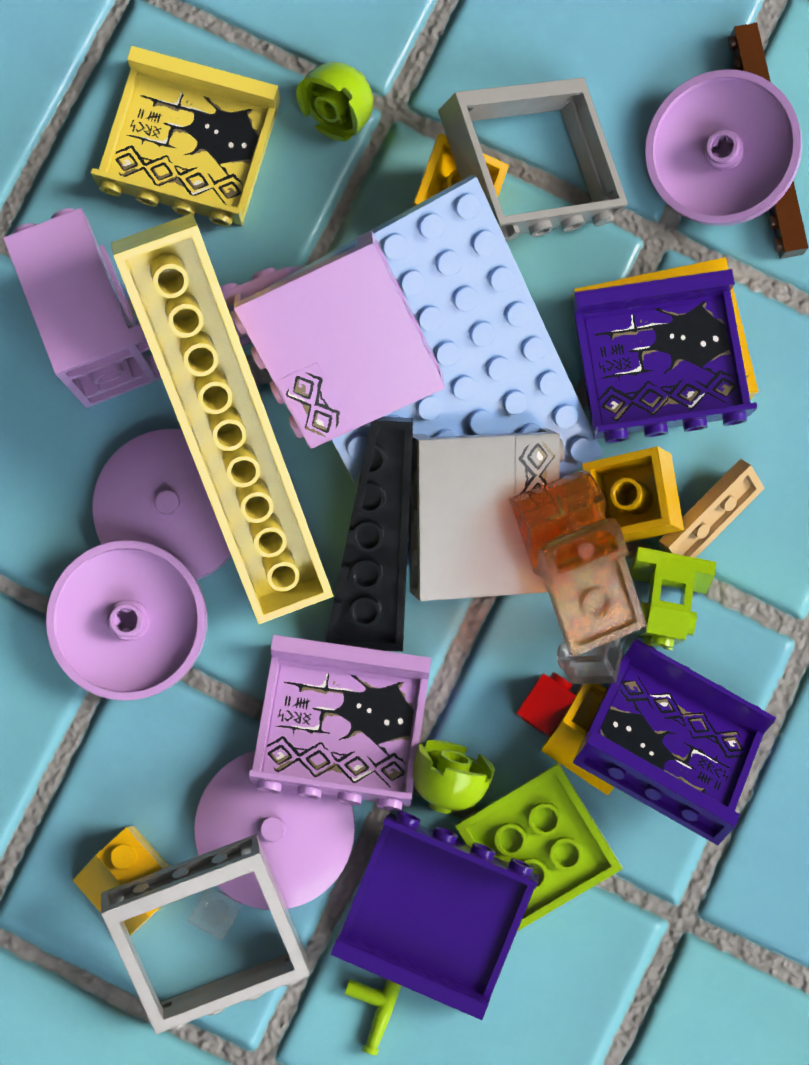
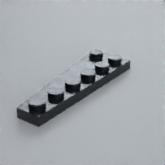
(373, 570)

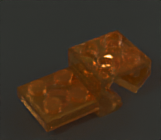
(579, 560)

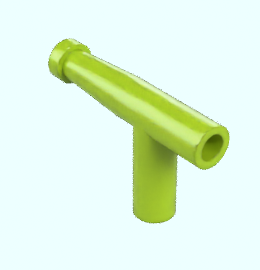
(385, 1003)

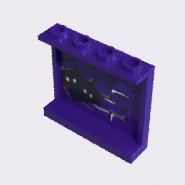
(661, 356)
(674, 741)

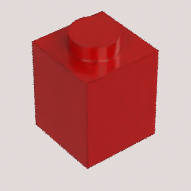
(546, 703)

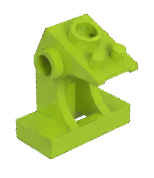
(668, 621)

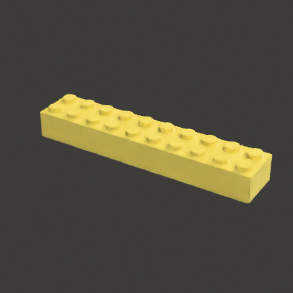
(222, 415)

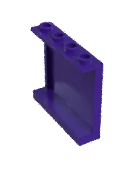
(436, 914)

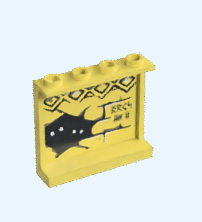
(188, 137)

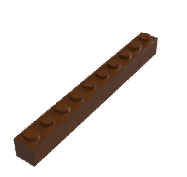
(785, 214)

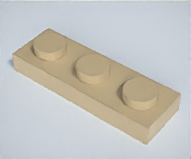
(714, 511)

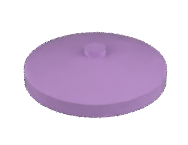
(723, 147)
(158, 498)
(126, 620)
(300, 836)

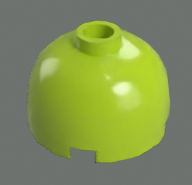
(337, 99)
(449, 777)

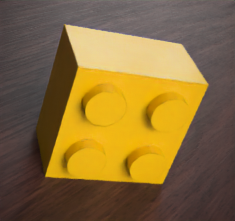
(639, 492)

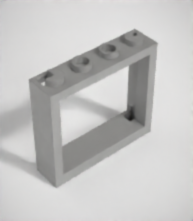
(585, 133)
(185, 880)

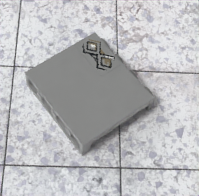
(462, 517)

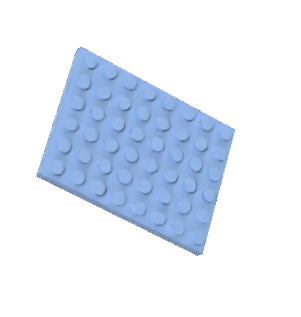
(480, 328)

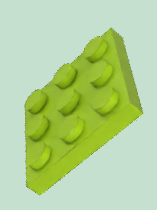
(549, 830)

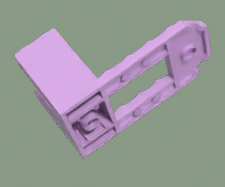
(85, 310)

